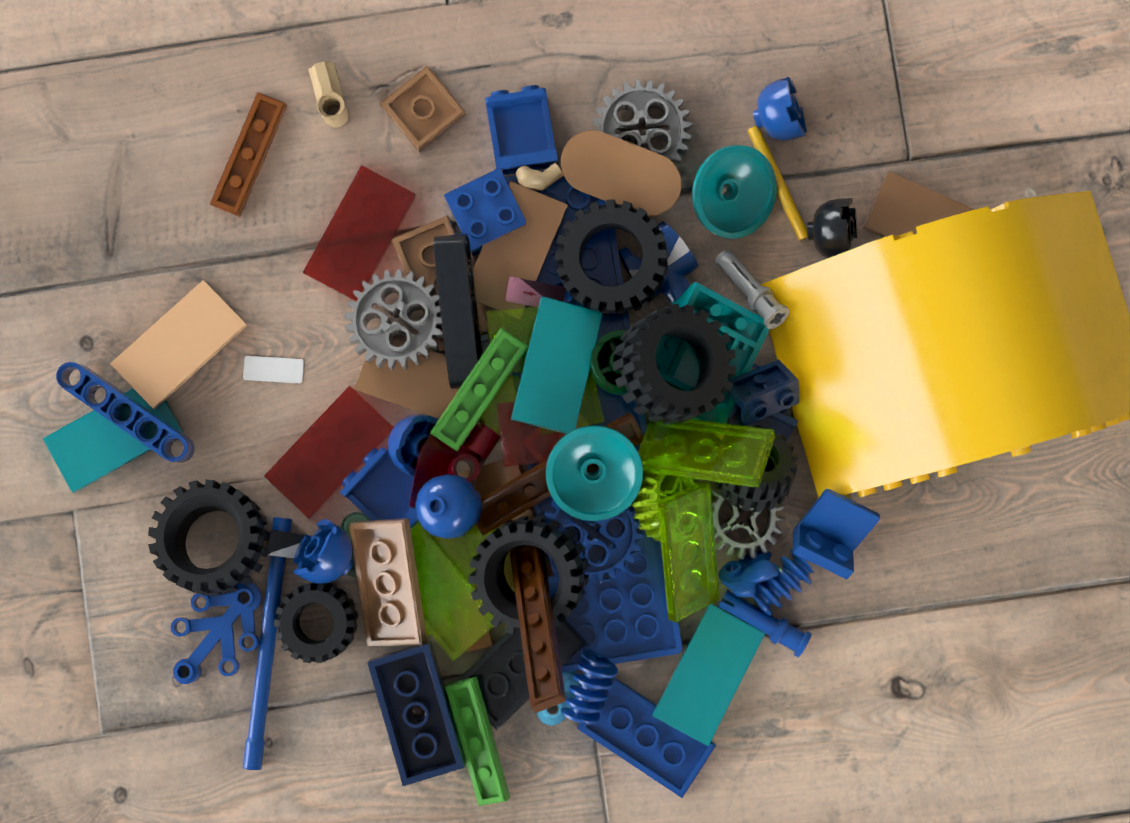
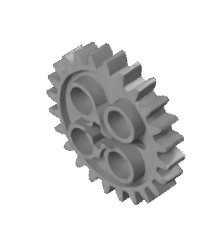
(638, 102)
(379, 341)

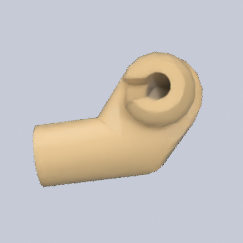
(538, 180)

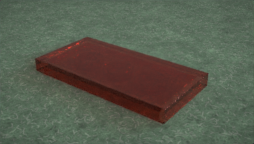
(359, 233)
(329, 452)

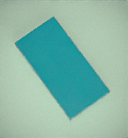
(556, 366)
(97, 447)
(708, 674)

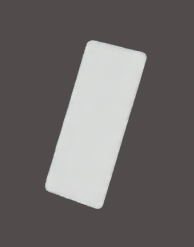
(273, 369)

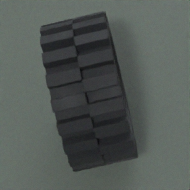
(627, 295)
(644, 380)
(176, 522)
(491, 580)

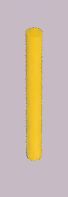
(782, 190)

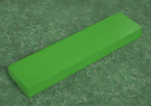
(479, 389)
(477, 741)

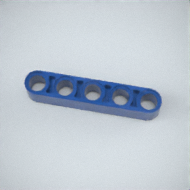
(111, 408)

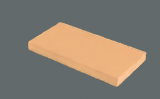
(178, 344)

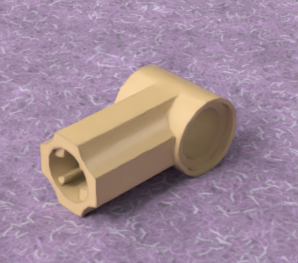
(328, 93)

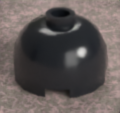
(833, 227)

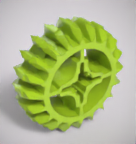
(653, 489)

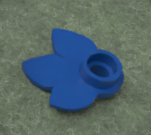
(745, 573)

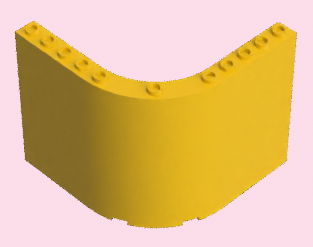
(956, 343)

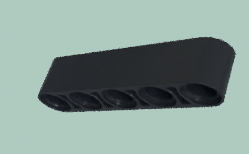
(457, 306)

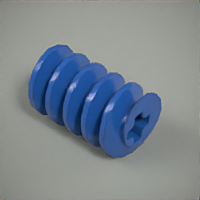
(789, 577)
(592, 689)

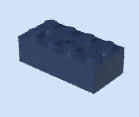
(421, 744)

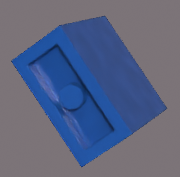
(521, 129)
(380, 488)

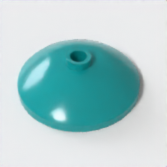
(748, 194)
(600, 493)

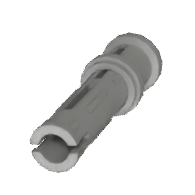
(759, 297)

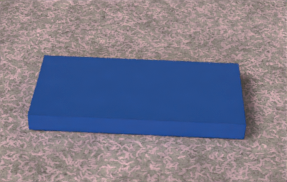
(647, 742)

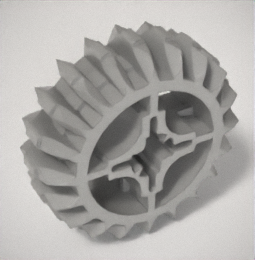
(757, 539)

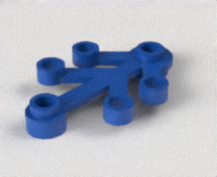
(221, 628)

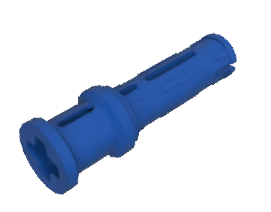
(778, 630)

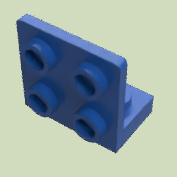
(485, 209)
(833, 532)

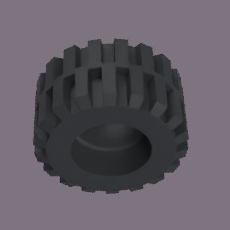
(774, 484)
(289, 622)

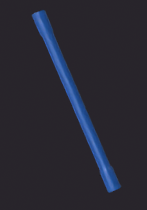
(255, 741)

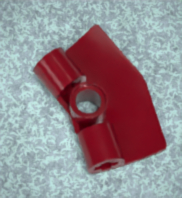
(440, 459)

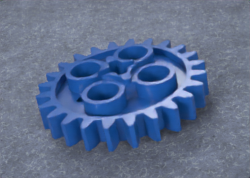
(612, 558)

